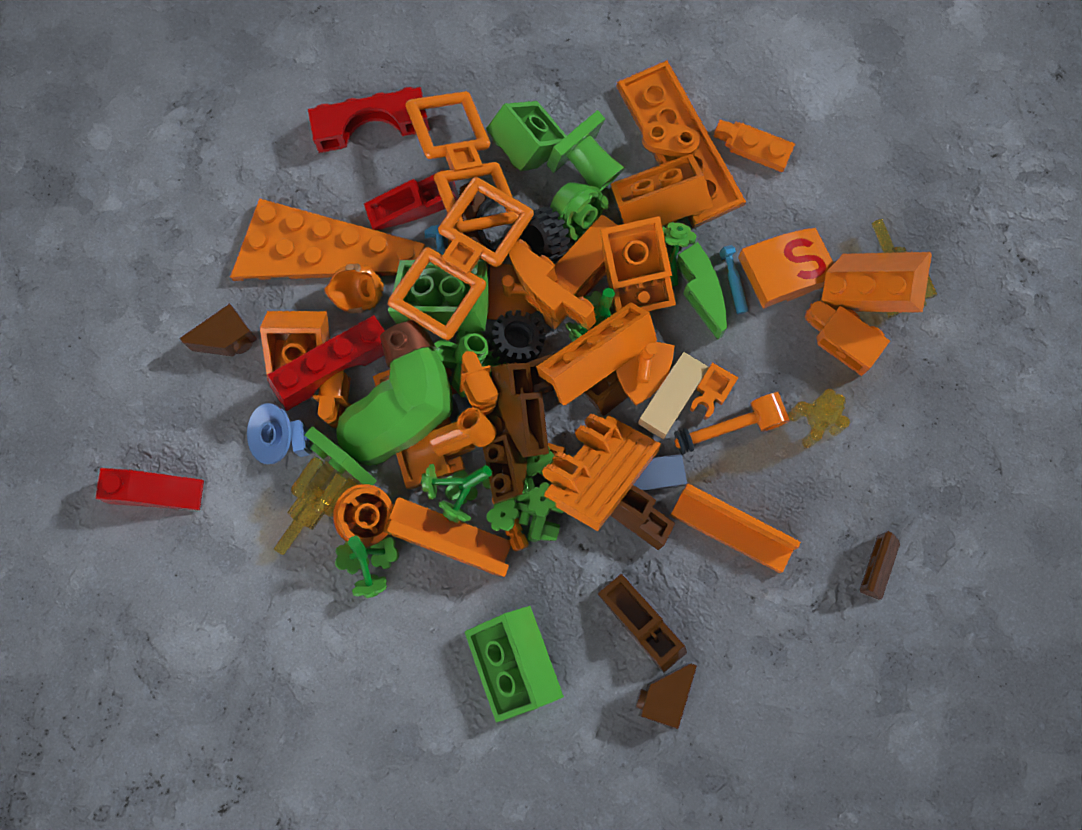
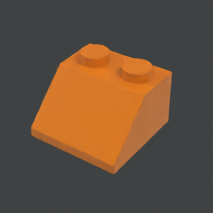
(290, 335)

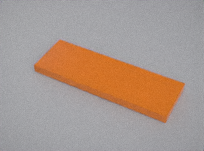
(660, 97)

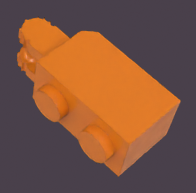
(846, 336)

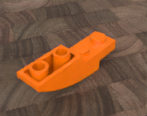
(550, 294)

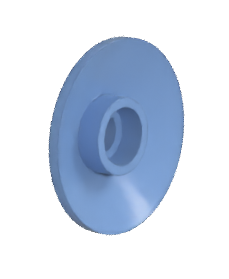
(269, 433)

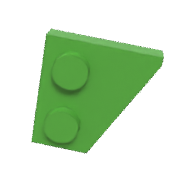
(339, 459)

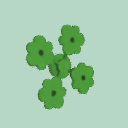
(505, 513)

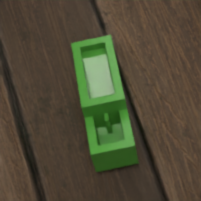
(703, 288)

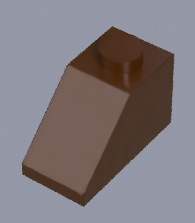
(220, 334)
(667, 696)

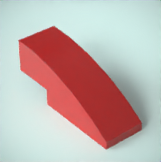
(406, 203)

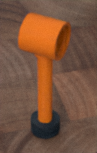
(766, 412)

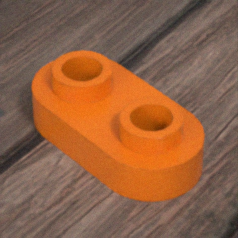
(670, 141)

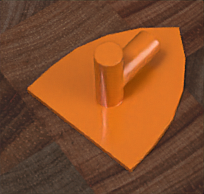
(506, 293)
(646, 371)

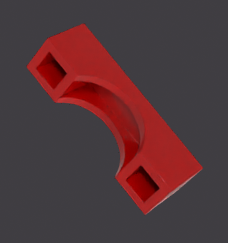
(336, 122)
(304, 375)

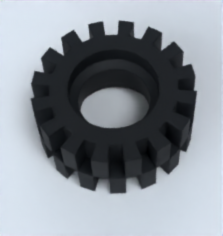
(546, 234)
(517, 324)

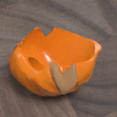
(355, 288)

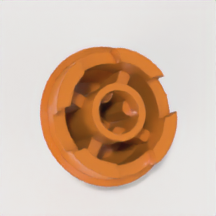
(362, 513)

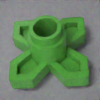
(451, 354)

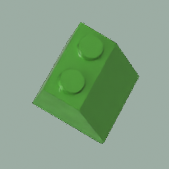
(525, 134)

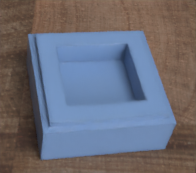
(300, 443)

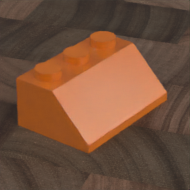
(663, 191)
(878, 282)

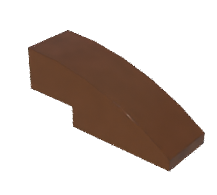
(521, 408)
(643, 623)

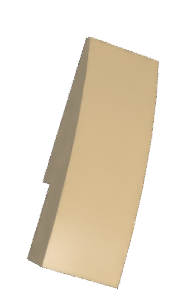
(673, 395)

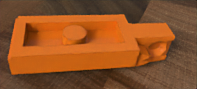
(755, 144)

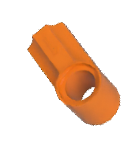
(469, 428)

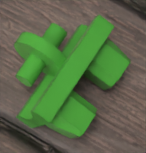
(539, 528)

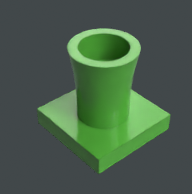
(586, 154)

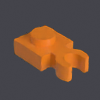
(714, 387)

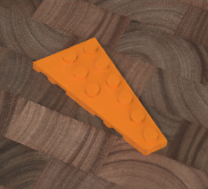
(310, 245)

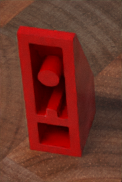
(148, 489)

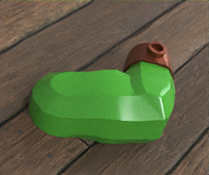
(403, 407)

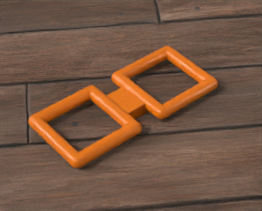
(461, 157)
(461, 258)

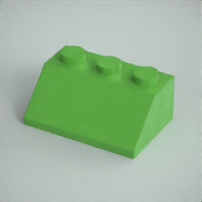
(441, 293)
(513, 664)

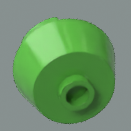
(579, 207)

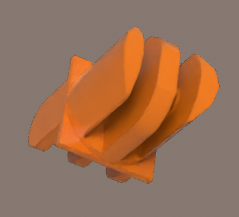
(477, 383)
(333, 398)

